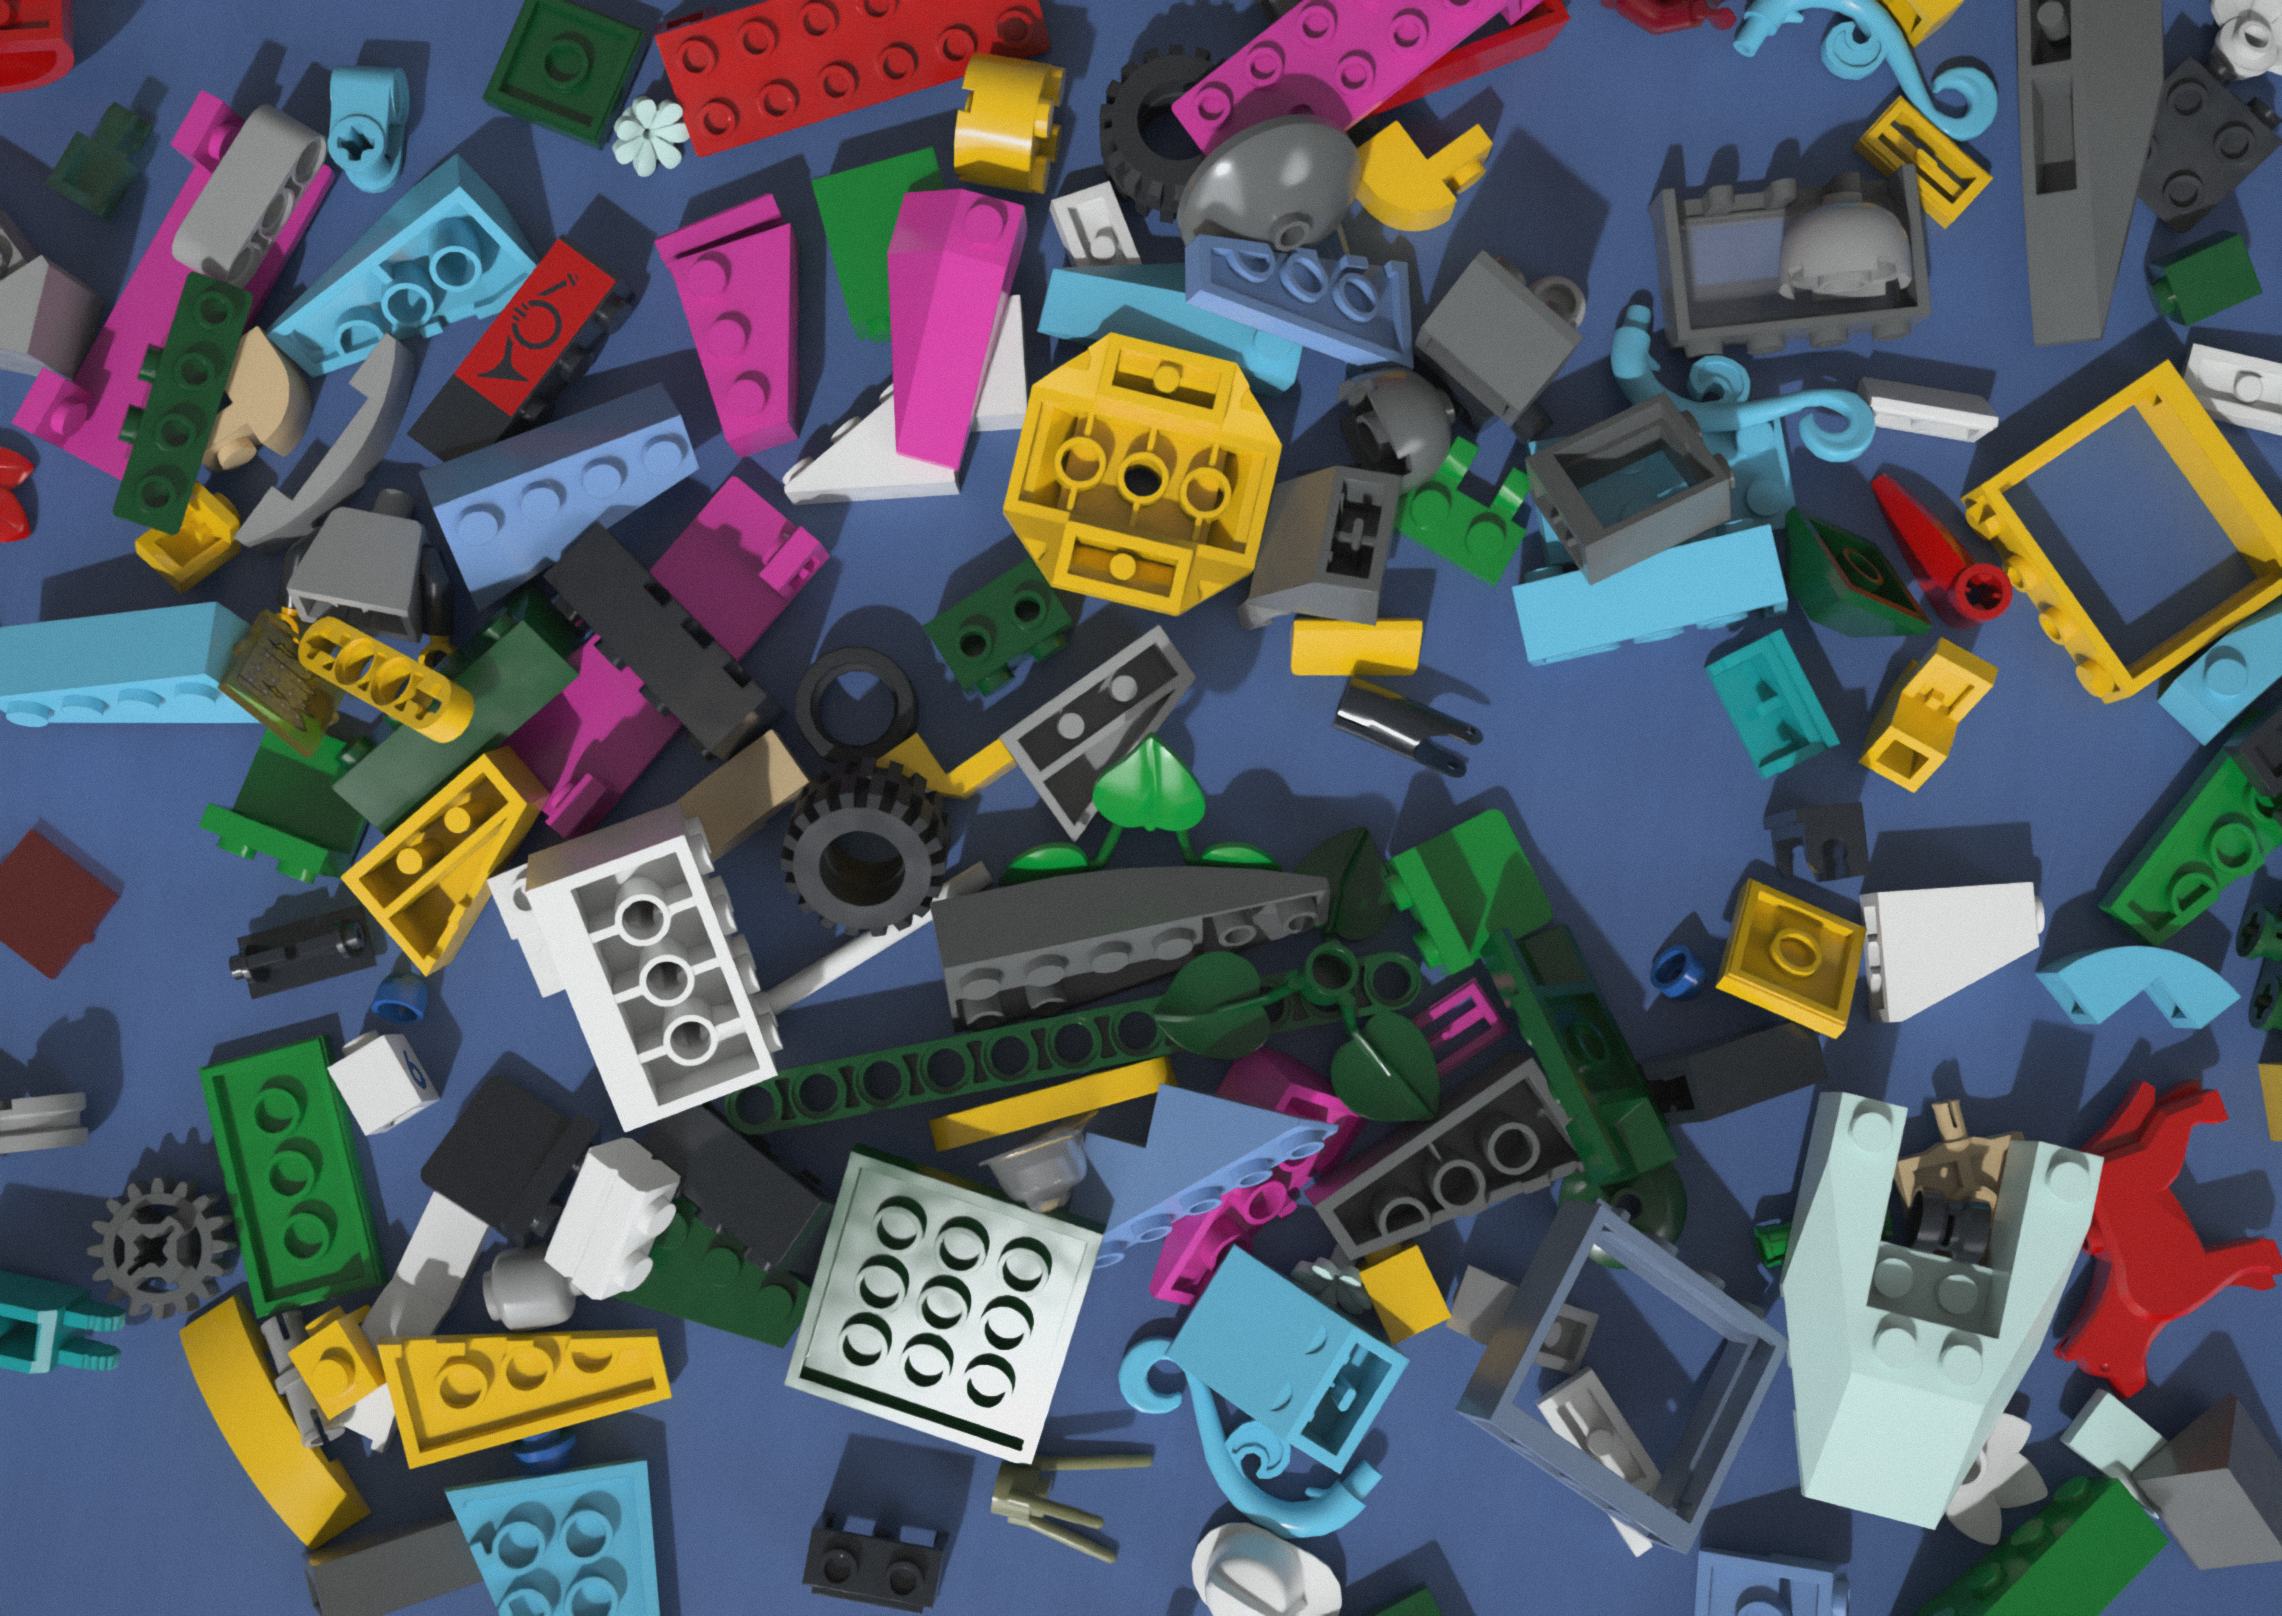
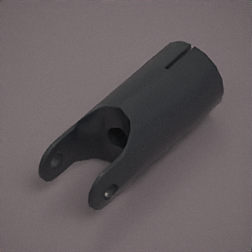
(1402, 725)

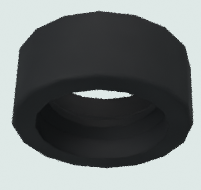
(824, 672)

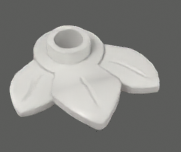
(2248, 36)
(1996, 1481)

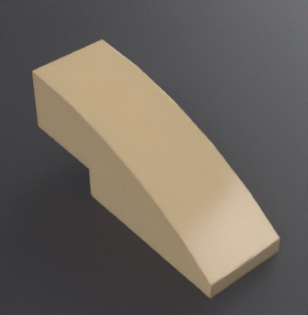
(745, 792)

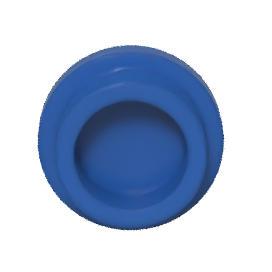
(544, 1451)

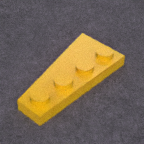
(504, 1387)

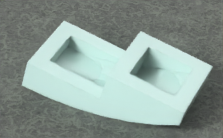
(2113, 1441)

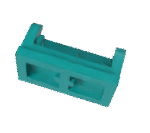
(1771, 705)

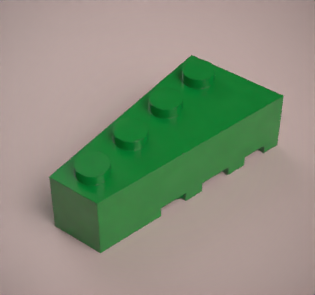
(2062, 1559)

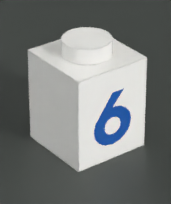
(382, 1081)

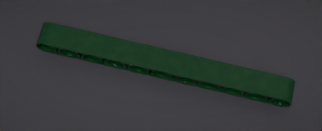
(1045, 1061)

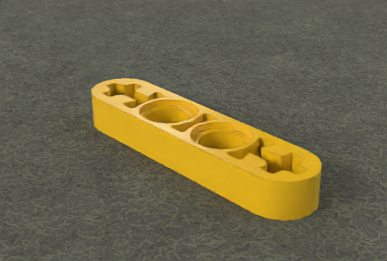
(385, 677)
(1051, 1103)

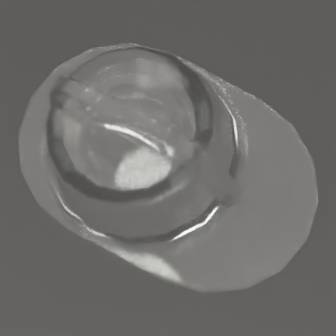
(1044, 1163)

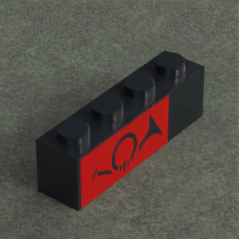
(527, 354)

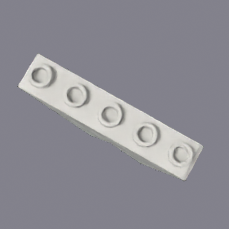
(864, 451)

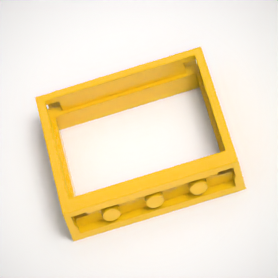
(2218, 480)

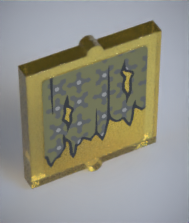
(277, 688)

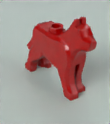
(2144, 1243)

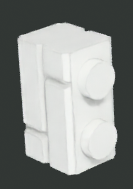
(613, 1219)

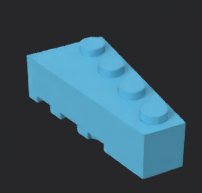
(1651, 601)

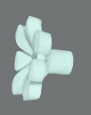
(649, 135)
(1334, 1281)

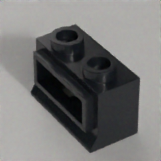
(874, 1567)

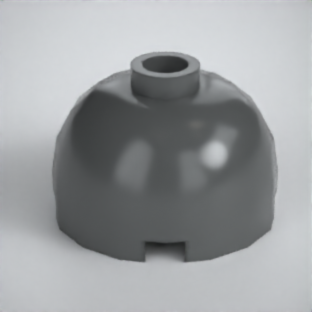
(1397, 424)

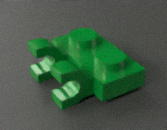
(1459, 527)

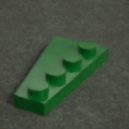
(2198, 850)

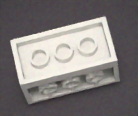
(655, 978)

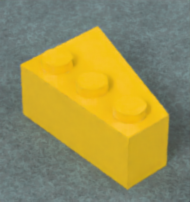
(434, 869)

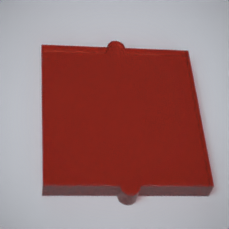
(49, 904)

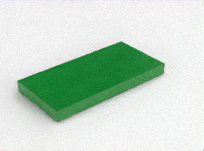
(293, 1176)

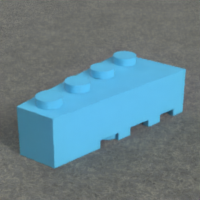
(122, 668)

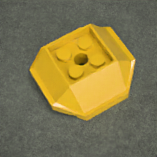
(1156, 411)

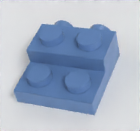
(1768, 1586)

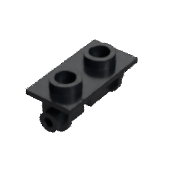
(304, 952)

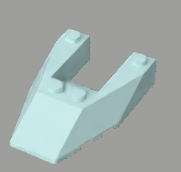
(1907, 1350)

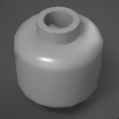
(527, 1290)

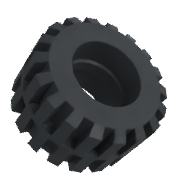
(1129, 108)
(860, 891)

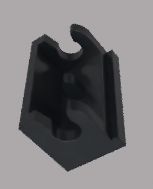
(1830, 837)

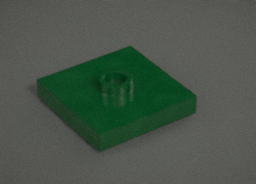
(566, 69)

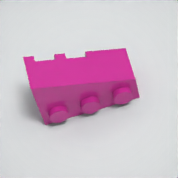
(745, 329)

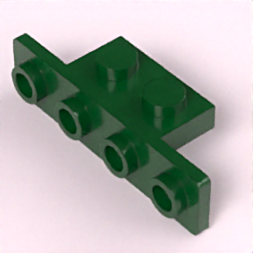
(180, 403)

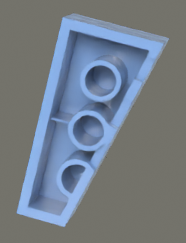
(543, 490)

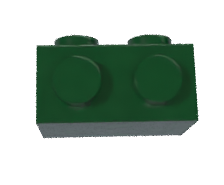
(1001, 629)

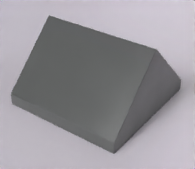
(2218, 1489)

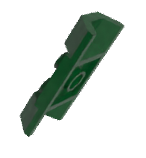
(1583, 1054)

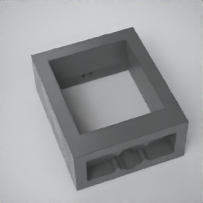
(1610, 446)

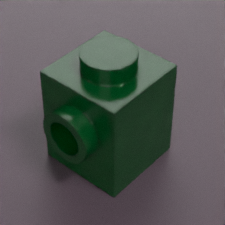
(2202, 278)

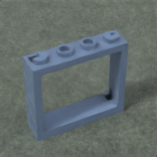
(1719, 1420)

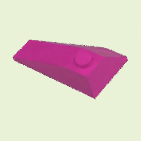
(947, 300)
(1202, 1240)

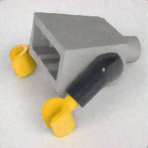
(372, 575)

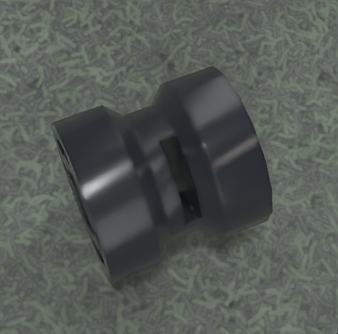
(1948, 1225)

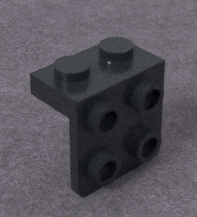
(2203, 142)
(511, 1160)

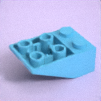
(1287, 1357)

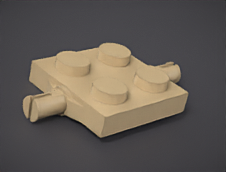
(1956, 1165)

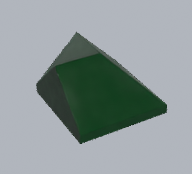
(1847, 581)

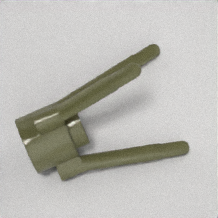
(1025, 1494)

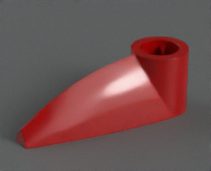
(1940, 560)

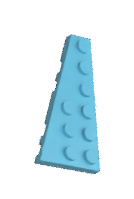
(564, 1540)

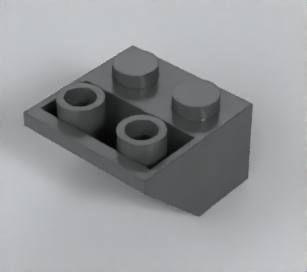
(1499, 337)
(1327, 544)

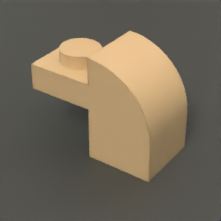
(267, 407)

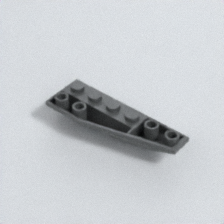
(2086, 127)
(1106, 932)

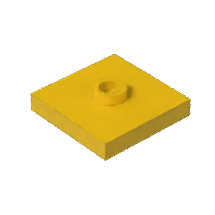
(1792, 958)

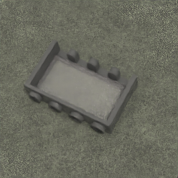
(1723, 261)

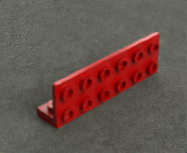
(817, 59)

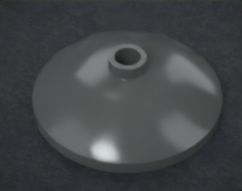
(1274, 184)

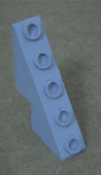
(1192, 1157)

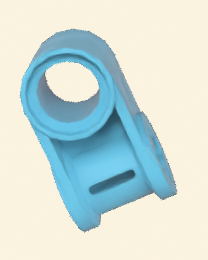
(368, 124)

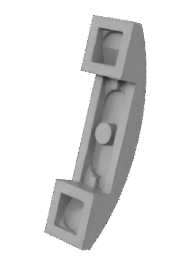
(350, 462)

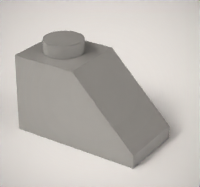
(1483, 1300)

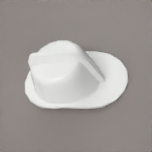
(1259, 1574)

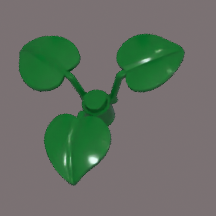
(1146, 790)

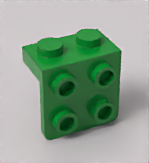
(290, 812)
(1467, 889)

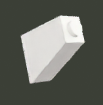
(1941, 941)

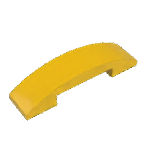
(240, 1391)

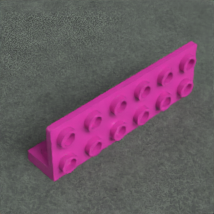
(1331, 62)
(89, 410)
(599, 734)

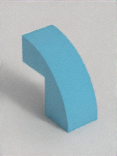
(2102, 980)

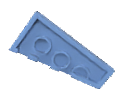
(1316, 302)

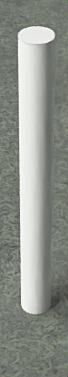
(866, 946)

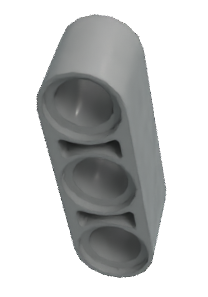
(250, 197)

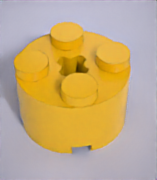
(1007, 123)

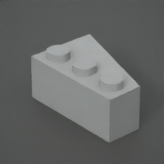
(1096, 724)

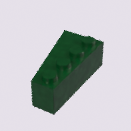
(512, 672)

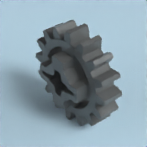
(134, 1245)

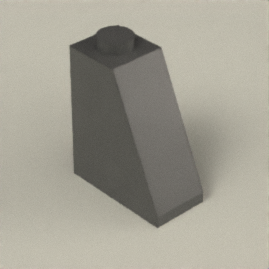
(390, 1568)

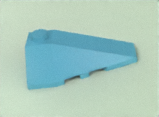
(423, 265)
(1152, 307)

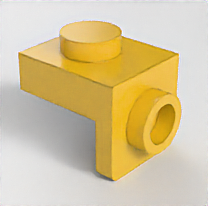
(201, 544)
(338, 1361)

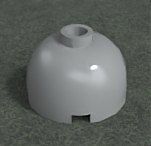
(1844, 251)

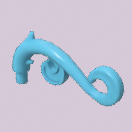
(1883, 40)
(1731, 382)
(1320, 1515)

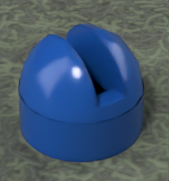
(1683, 961)
(401, 998)

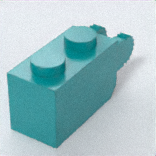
(47, 1325)

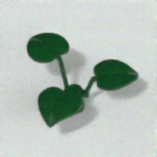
(1221, 1016)

